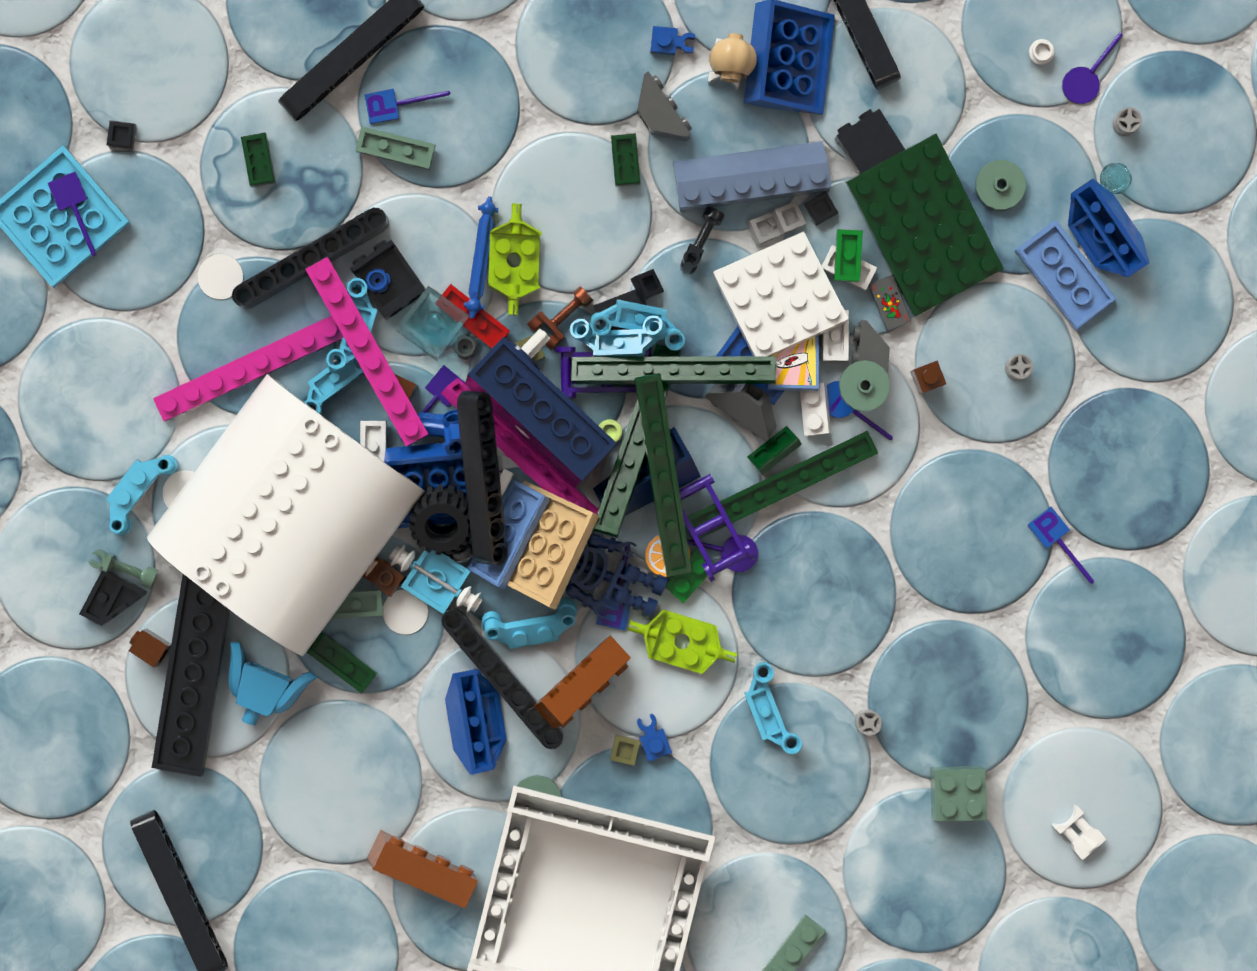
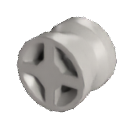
(1130, 117)
(1024, 367)
(871, 725)

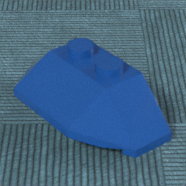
(1106, 230)
(475, 721)

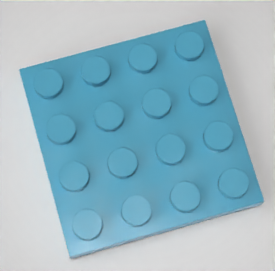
(51, 236)

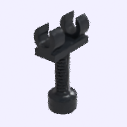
(694, 252)

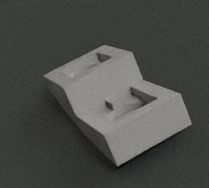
(776, 223)

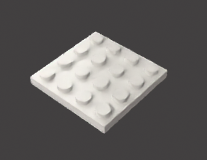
(780, 296)

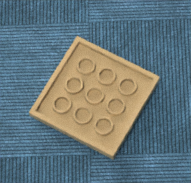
(553, 550)

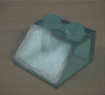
(432, 323)

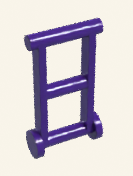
(566, 355)
(744, 548)

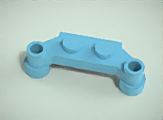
(362, 303)
(631, 316)
(620, 342)
(329, 383)
(133, 487)
(532, 630)
(766, 712)

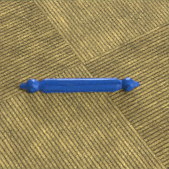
(480, 258)

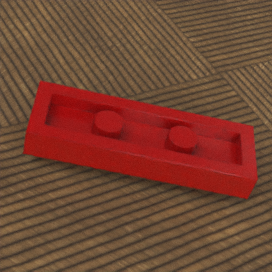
(483, 325)

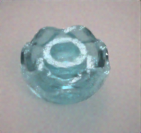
(1123, 176)

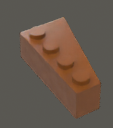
(582, 682)
(422, 869)

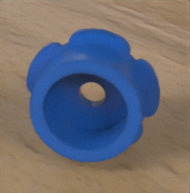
(371, 280)

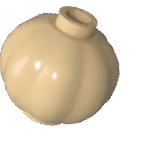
(733, 58)

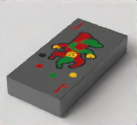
(889, 303)

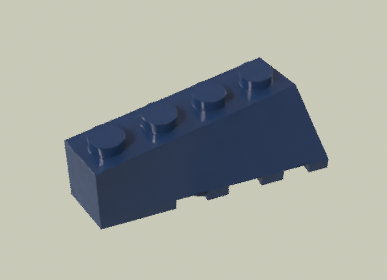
(642, 494)

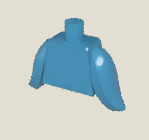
(262, 688)

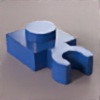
(666, 41)
(655, 741)

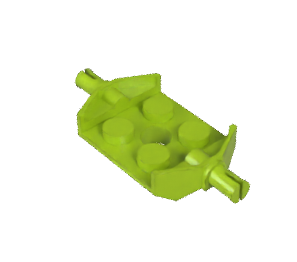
(518, 239)
(697, 656)

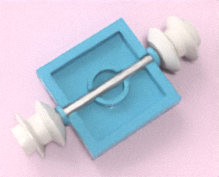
(435, 579)

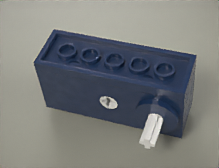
(539, 408)

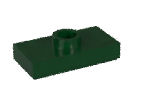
(258, 159)
(625, 160)
(774, 450)

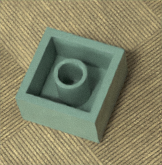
(958, 793)

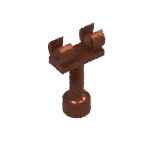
(581, 298)

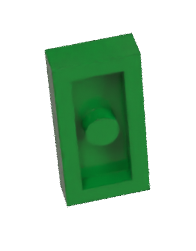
(848, 255)
(685, 584)

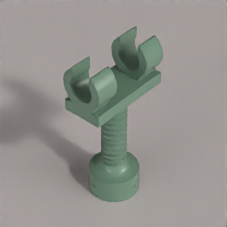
(108, 562)

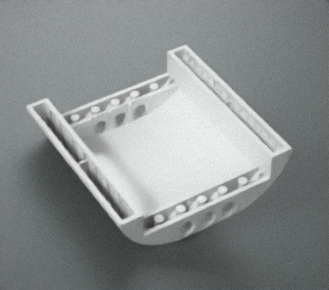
(283, 517)
(588, 890)

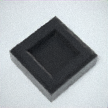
(121, 135)
(821, 208)
(647, 285)

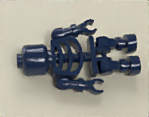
(622, 594)

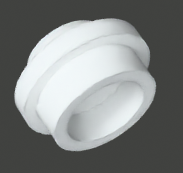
(1041, 52)

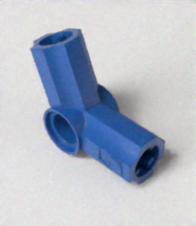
(445, 426)

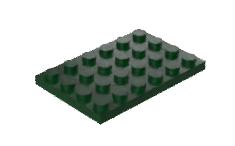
(924, 224)

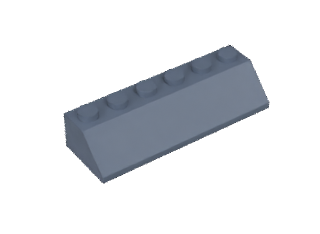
(752, 176)

